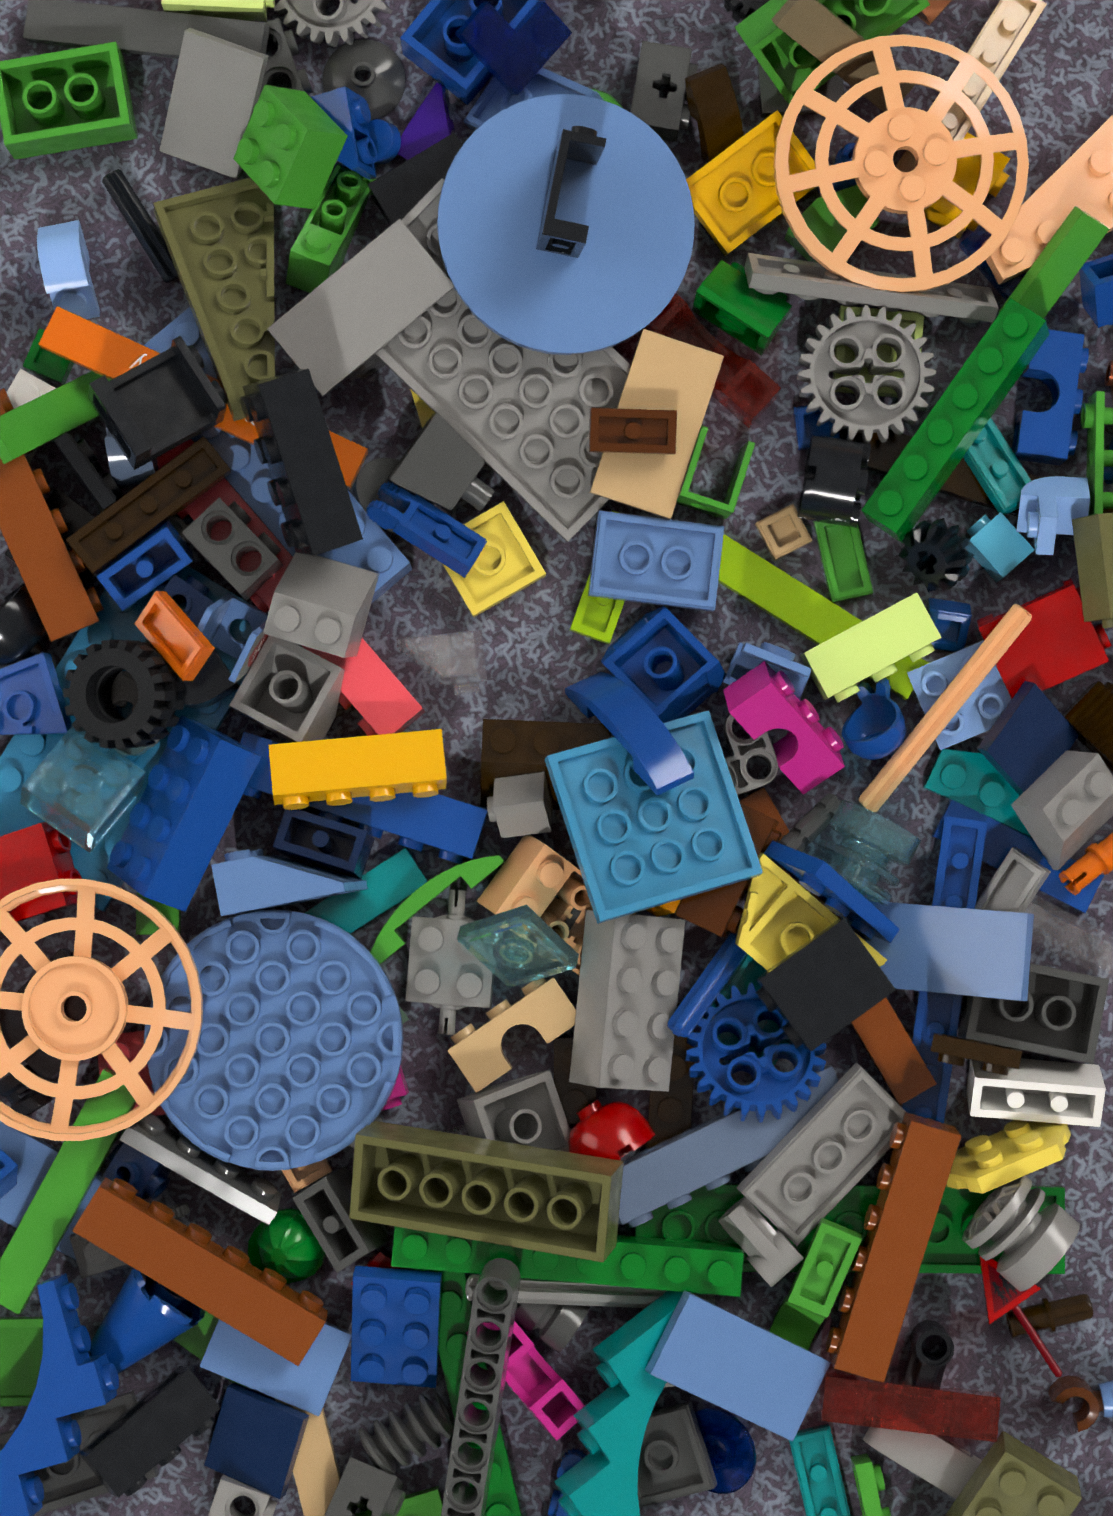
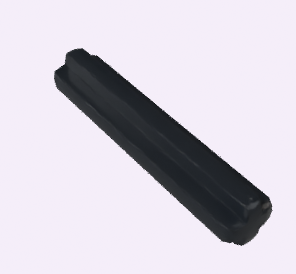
(141, 224)

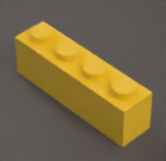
(357, 768)

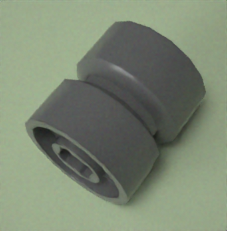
(555, 1321)

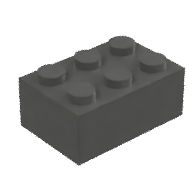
(1056, 1020)

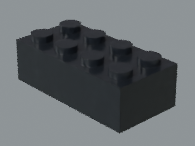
(301, 463)

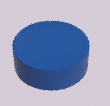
(386, 140)

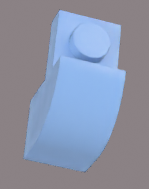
(65, 268)
(1049, 507)

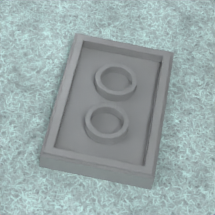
(212, 101)

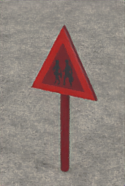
(1003, 1297)

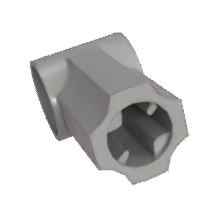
(766, 1248)

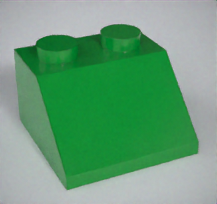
(740, 310)

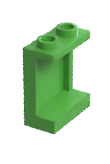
(19, 1358)

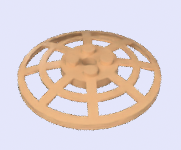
(879, 178)
(105, 1014)

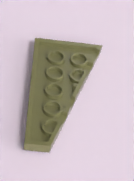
(226, 268)

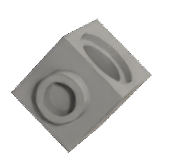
(230, 1489)

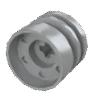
(1030, 1239)

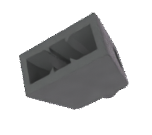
(442, 467)

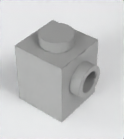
(521, 805)

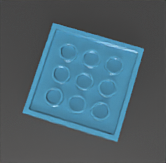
(650, 847)

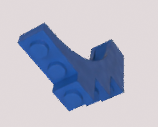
(65, 1385)

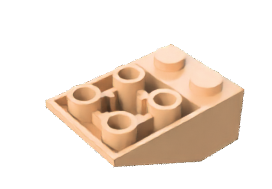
(534, 878)

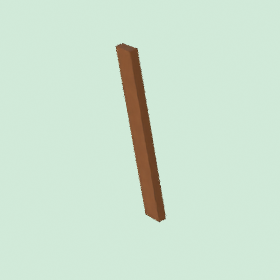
(879, 1026)

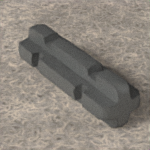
(811, 824)

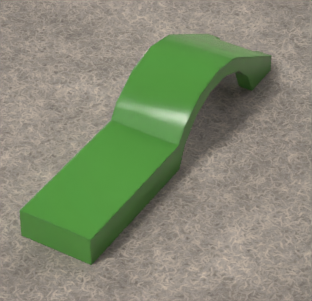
(816, 1283)

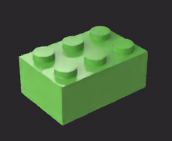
(65, 101)

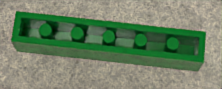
(956, 420)

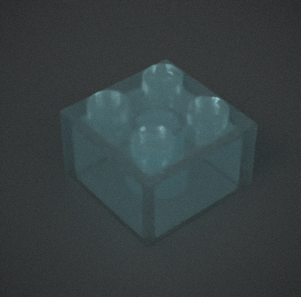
(82, 789)

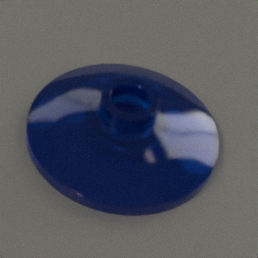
(736, 1464)

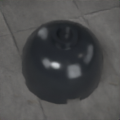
(19, 627)

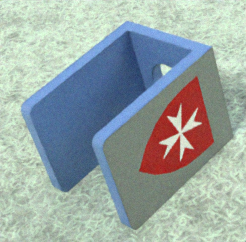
(216, 628)

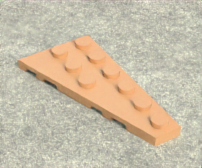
(1080, 182)

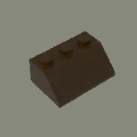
(522, 746)

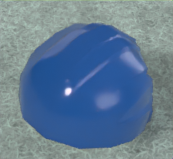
(876, 725)

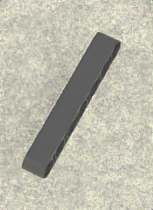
(482, 1387)

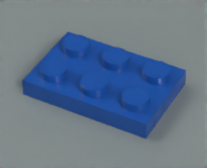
(395, 1326)

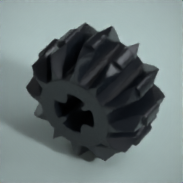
(936, 555)

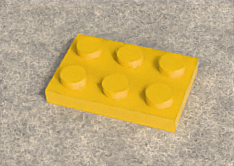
(737, 188)

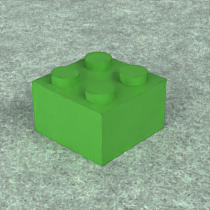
(290, 147)

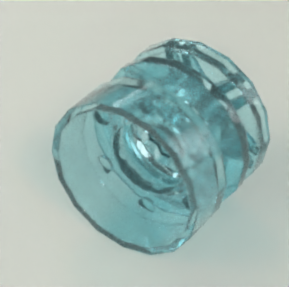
(867, 848)

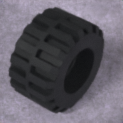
(92, 700)

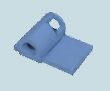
(749, 656)

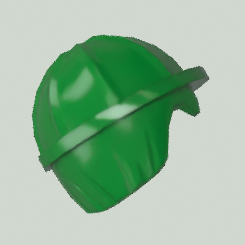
(286, 1246)

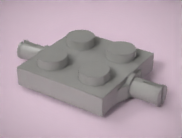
(443, 969)

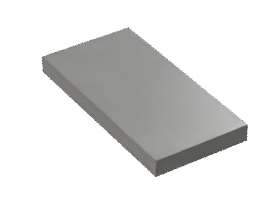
(361, 307)
(824, 1155)

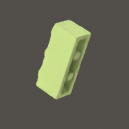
(872, 648)

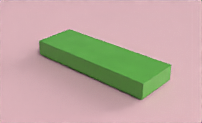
(1059, 262)

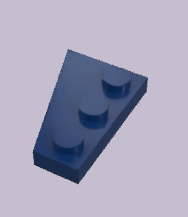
(32, 698)
(834, 890)

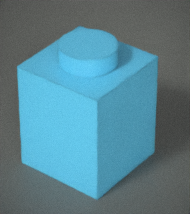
(997, 545)

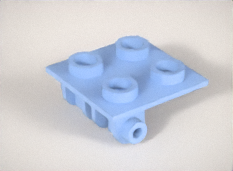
(979, 710)

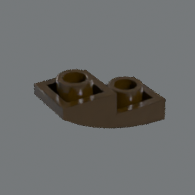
(715, 110)

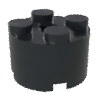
(834, 481)

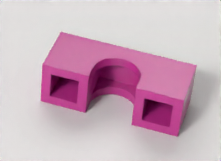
(768, 702)
(539, 1385)

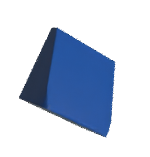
(951, 621)

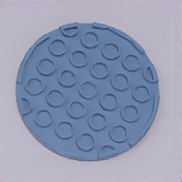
(630, 200)
(290, 1042)

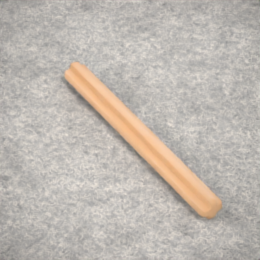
(945, 707)

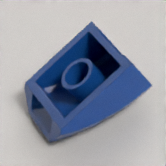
(664, 665)

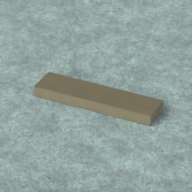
(824, 35)

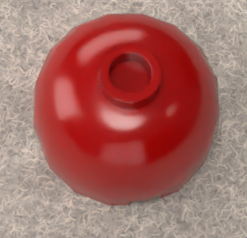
(609, 1130)

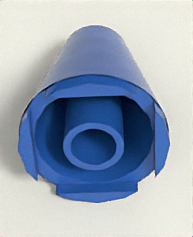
(142, 1321)

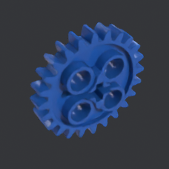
(770, 1087)

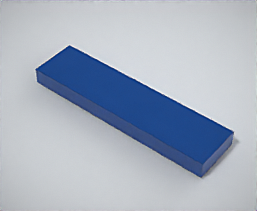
(999, 842)

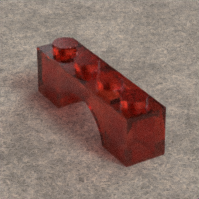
(740, 383)
(910, 1408)

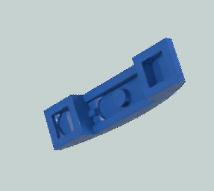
(636, 727)

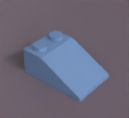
(261, 882)

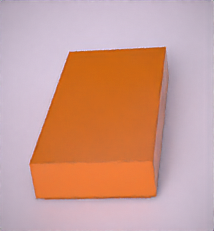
(174, 636)

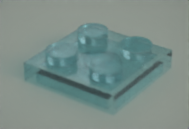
(518, 946)

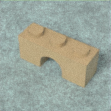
(480, 1050)

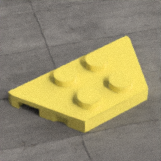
(782, 917)
(1007, 1155)

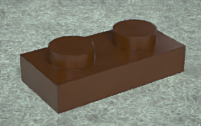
(632, 431)

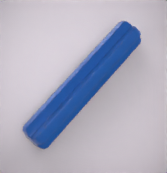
(706, 988)

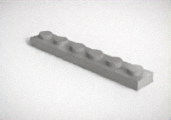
(813, 281)

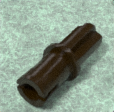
(1052, 1314)

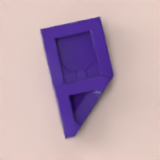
(428, 125)

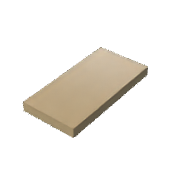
(660, 377)

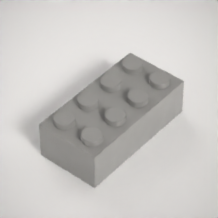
(625, 1002)

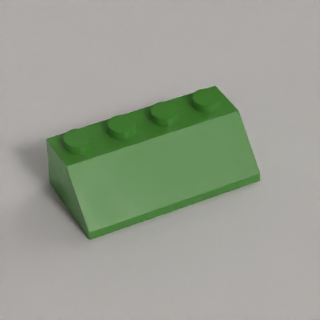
(790, 63)

